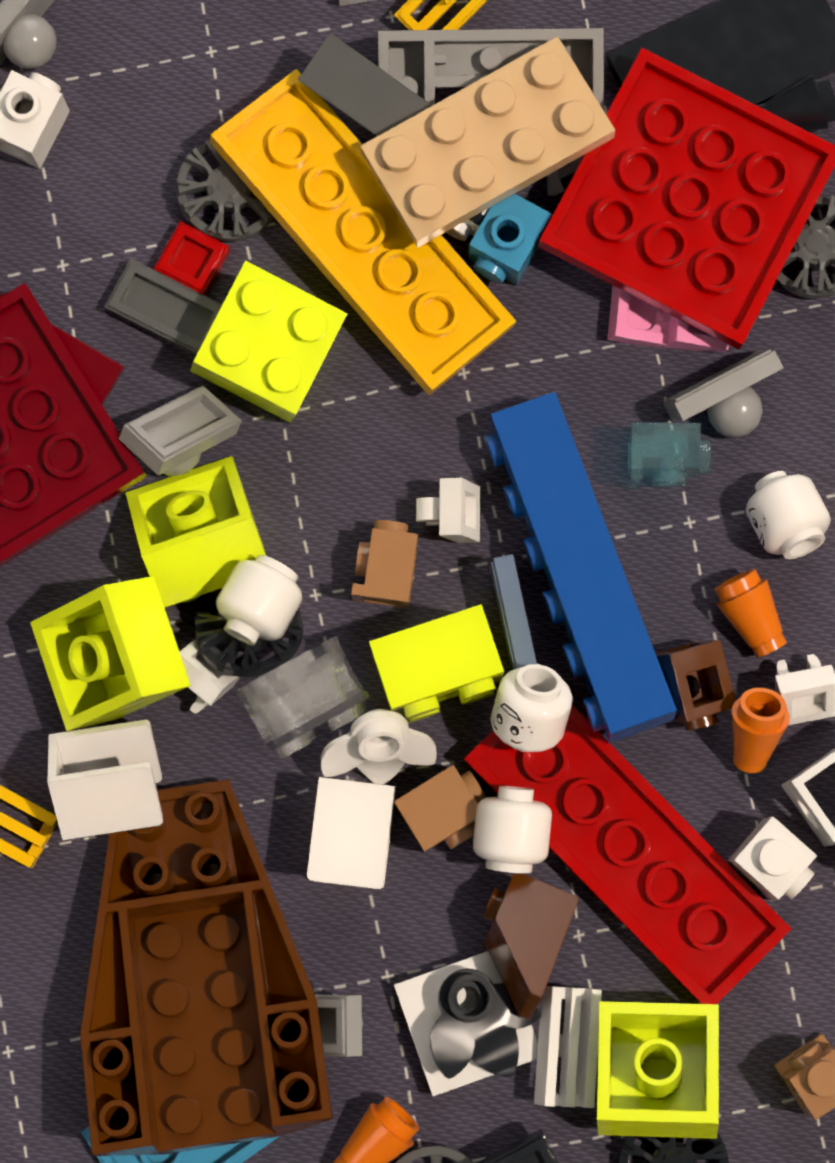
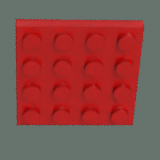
(690, 199)

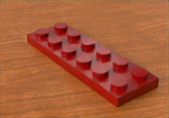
(640, 858)

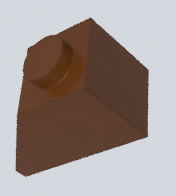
(527, 936)

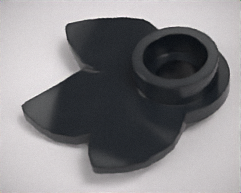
(480, 1034)

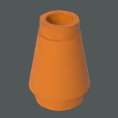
(751, 611)
(757, 726)
(380, 1135)

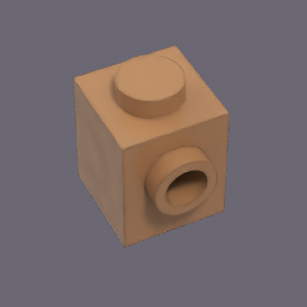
(442, 809)

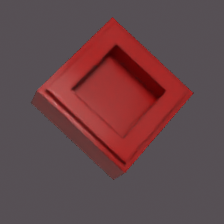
(192, 258)

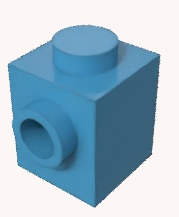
(508, 239)

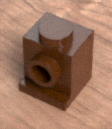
(709, 680)

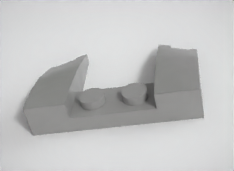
(461, 57)

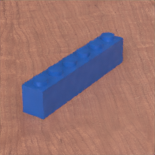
(581, 569)

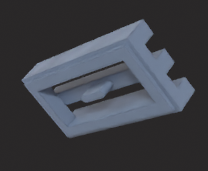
(512, 612)

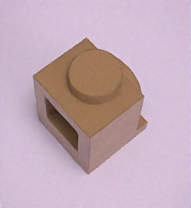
(386, 565)
(811, 1076)

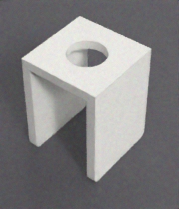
(104, 779)
(806, 803)
(351, 833)

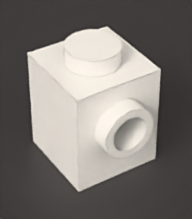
(30, 116)
(773, 860)

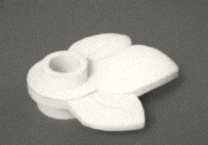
(378, 747)

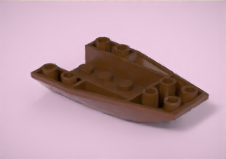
(196, 991)

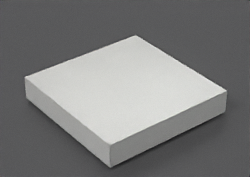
(421, 1009)

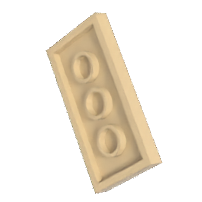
(487, 141)

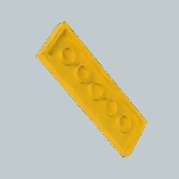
(327, 199)

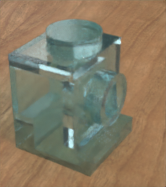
(666, 453)

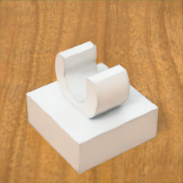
(454, 512)
(204, 679)
(807, 692)

